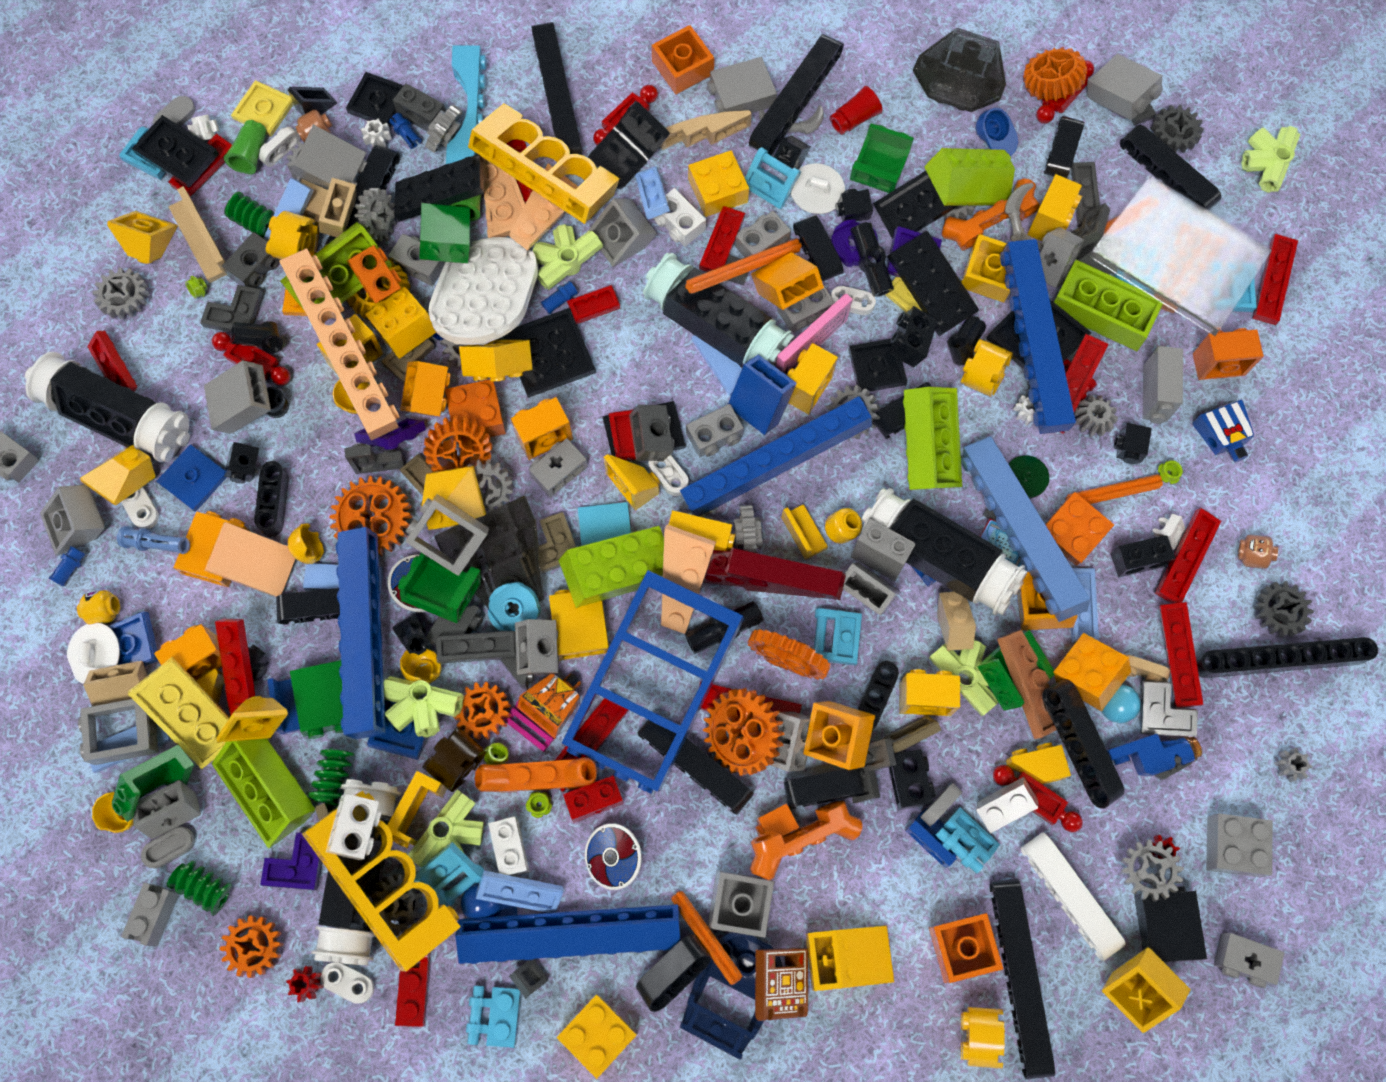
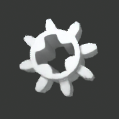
(203, 127)
(376, 133)
(1023, 412)

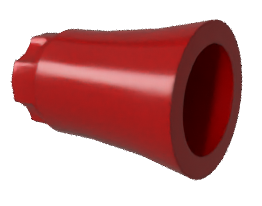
(856, 111)

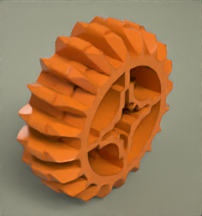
(1055, 74)
(438, 452)

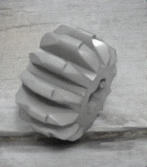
(1091, 422)

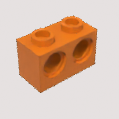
(369, 277)

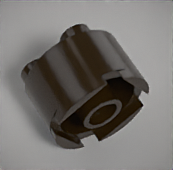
(454, 759)

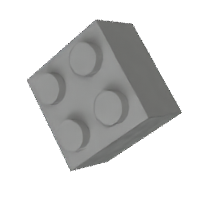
(1239, 845)
(740, 904)

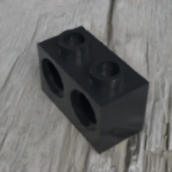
(913, 336)
(1142, 556)
(903, 780)

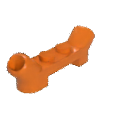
(966, 231)
(535, 775)
(771, 846)

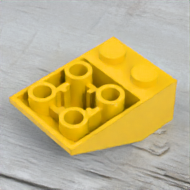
(849, 958)

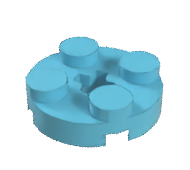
(515, 593)

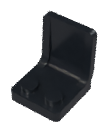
(629, 144)

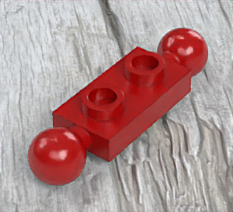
(648, 94)
(1047, 111)
(236, 353)
(1050, 804)

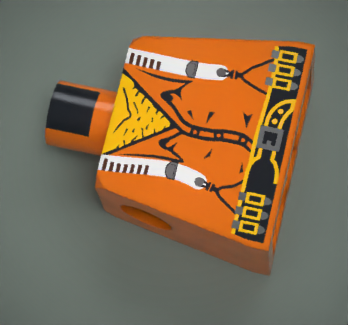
(551, 702)

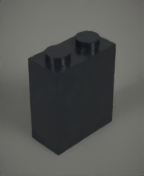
(1172, 926)

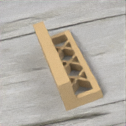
(198, 236)

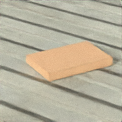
(250, 560)

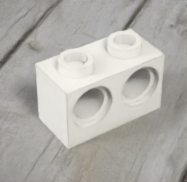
(683, 215)
(346, 824)
(509, 847)

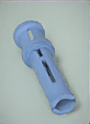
(175, 544)

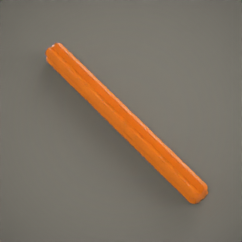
(742, 266)

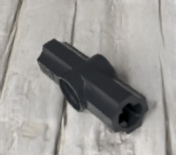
(876, 273)
(714, 631)

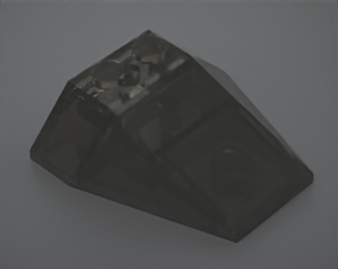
(962, 71)
(505, 554)

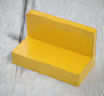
(803, 531)

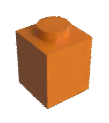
(777, 821)

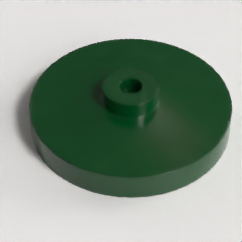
(1031, 474)

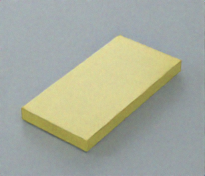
(182, 710)

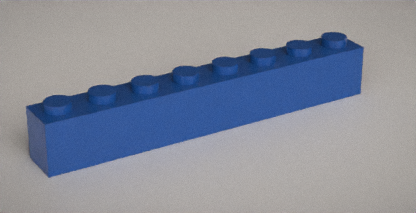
(1037, 337)
(777, 457)
(360, 634)
(567, 934)

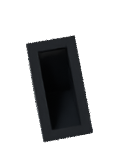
(311, 98)

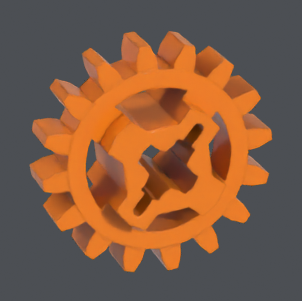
(488, 702)
(247, 957)

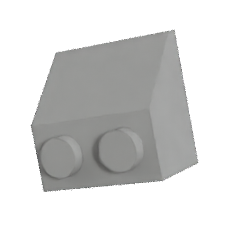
(622, 230)
(71, 518)

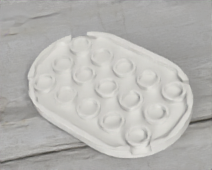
(487, 295)

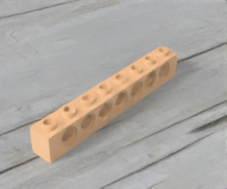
(301, 266)

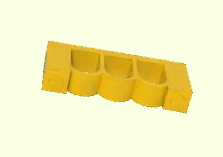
(506, 124)
(421, 937)

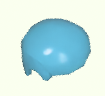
(1123, 705)

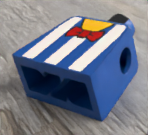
(1226, 429)

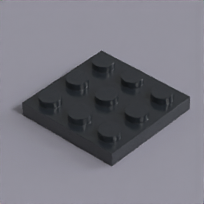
(1069, 334)
(556, 352)

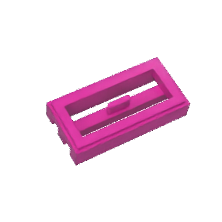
(514, 712)

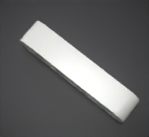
(1074, 896)

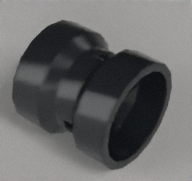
(278, 400)

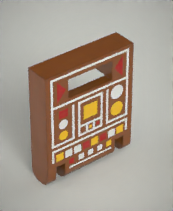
(781, 990)

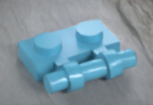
(972, 836)
(502, 1018)

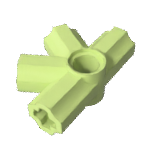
(1271, 156)
(565, 248)
(966, 663)
(423, 710)
(459, 833)

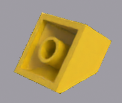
(142, 235)
(120, 475)
(631, 480)
(459, 488)
(253, 720)

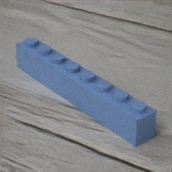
(1025, 530)

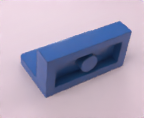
(283, 694)
(925, 836)

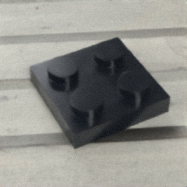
(374, 99)
(876, 367)

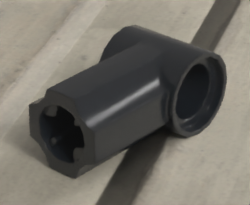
(258, 335)
(963, 343)
(411, 635)

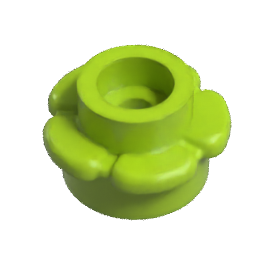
(196, 286)
(1175, 469)
(498, 750)
(534, 798)

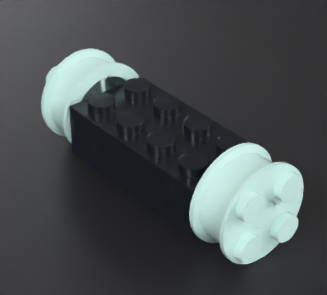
(715, 314)

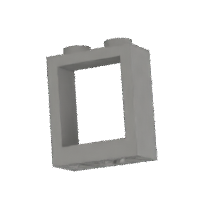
(477, 528)
(145, 726)

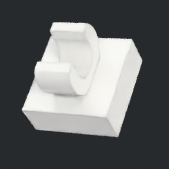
(1173, 528)

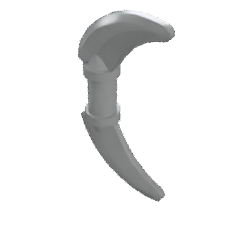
(804, 126)
(1013, 210)

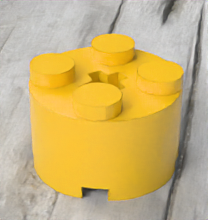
(291, 235)
(987, 368)
(983, 1037)

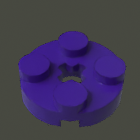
(841, 243)

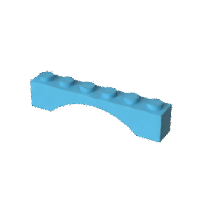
(467, 70)

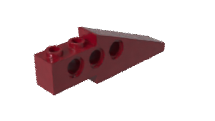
(773, 575)

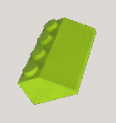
(971, 176)
(335, 265)
(1108, 305)
(932, 438)
(263, 788)

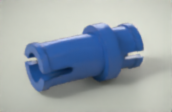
(403, 127)
(559, 297)
(67, 566)

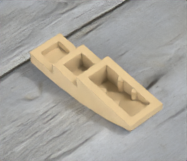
(712, 126)

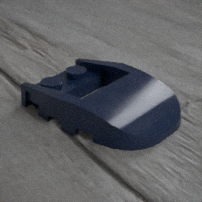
(711, 1026)

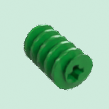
(248, 213)
(330, 775)
(199, 887)

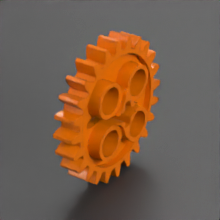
(393, 514)
(789, 654)
(725, 719)

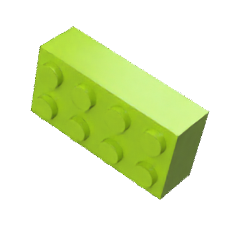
(612, 565)

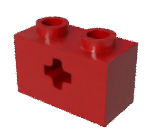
(593, 799)

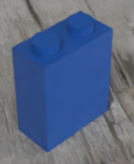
(761, 394)

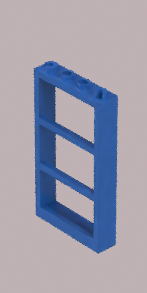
(694, 601)

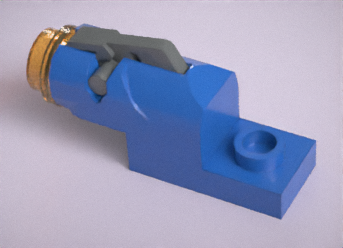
(1156, 756)

